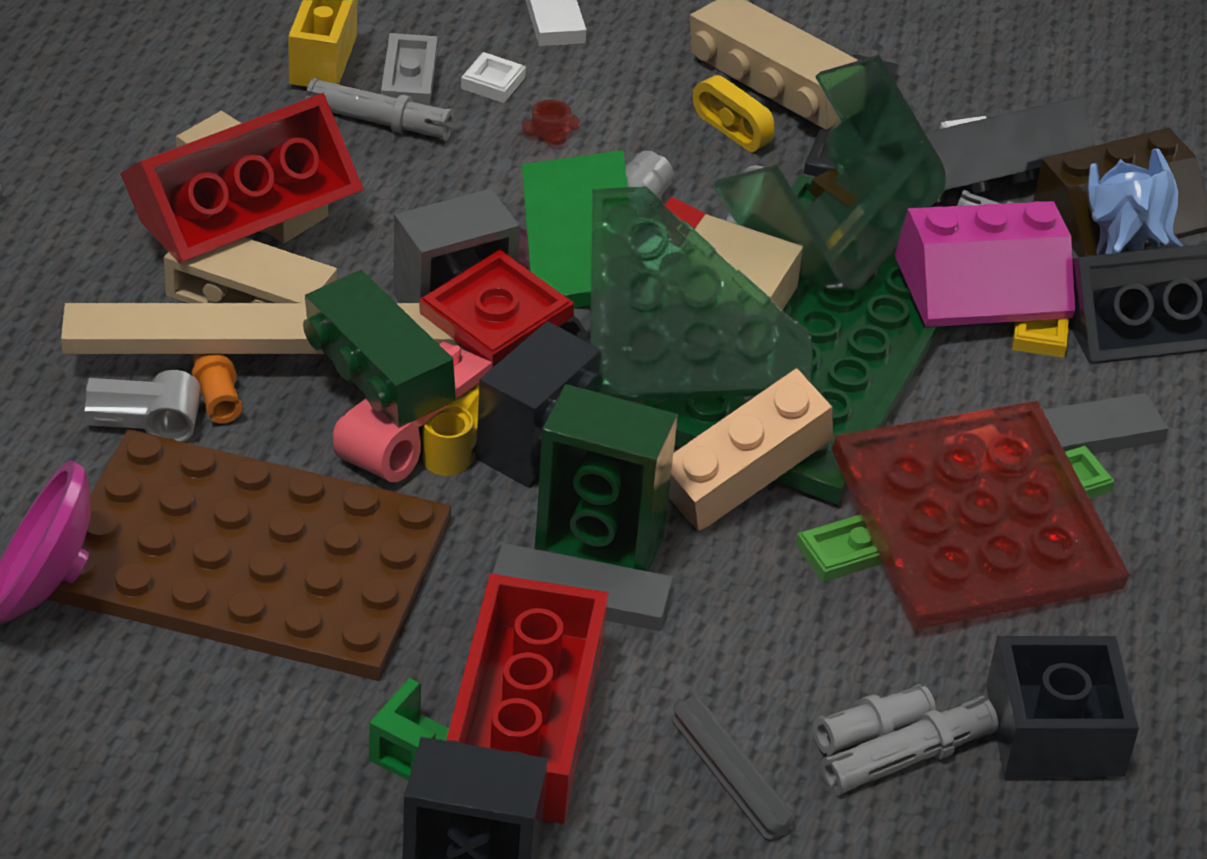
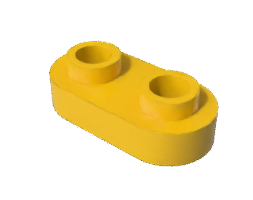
(734, 112)

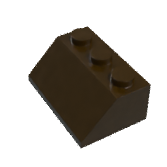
(1066, 175)

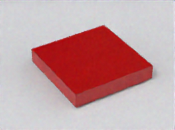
(495, 306)

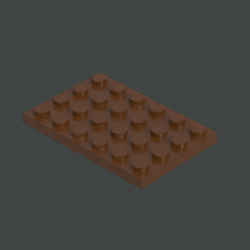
(255, 554)

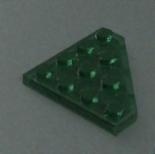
(676, 312)

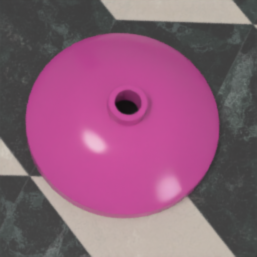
(46, 543)

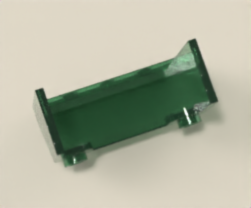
(879, 160)

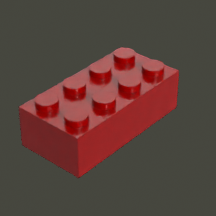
(533, 676)

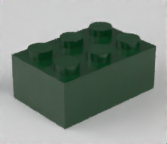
(604, 479)

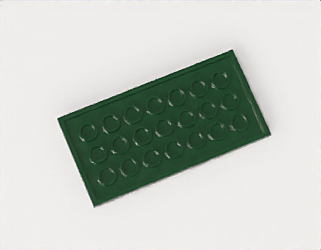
(862, 363)

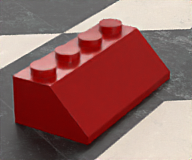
(243, 179)

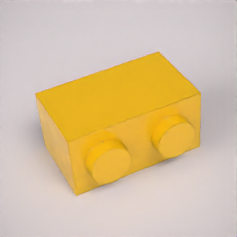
(321, 40)

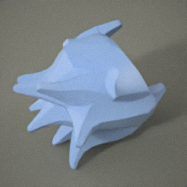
(1134, 205)

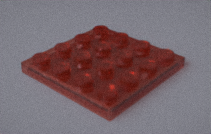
(978, 514)

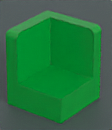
(398, 729)

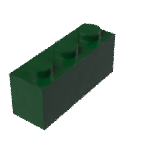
(379, 348)

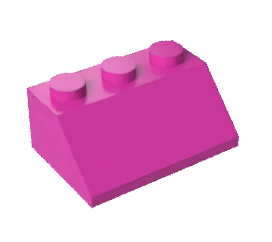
(987, 263)

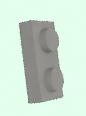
(410, 66)

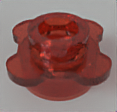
(551, 121)

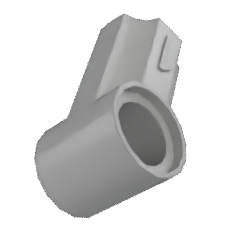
(160, 407)

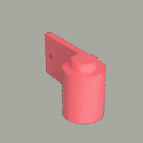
(382, 448)

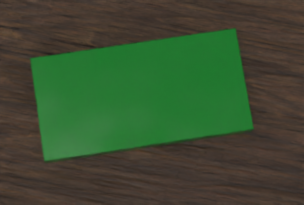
(561, 217)

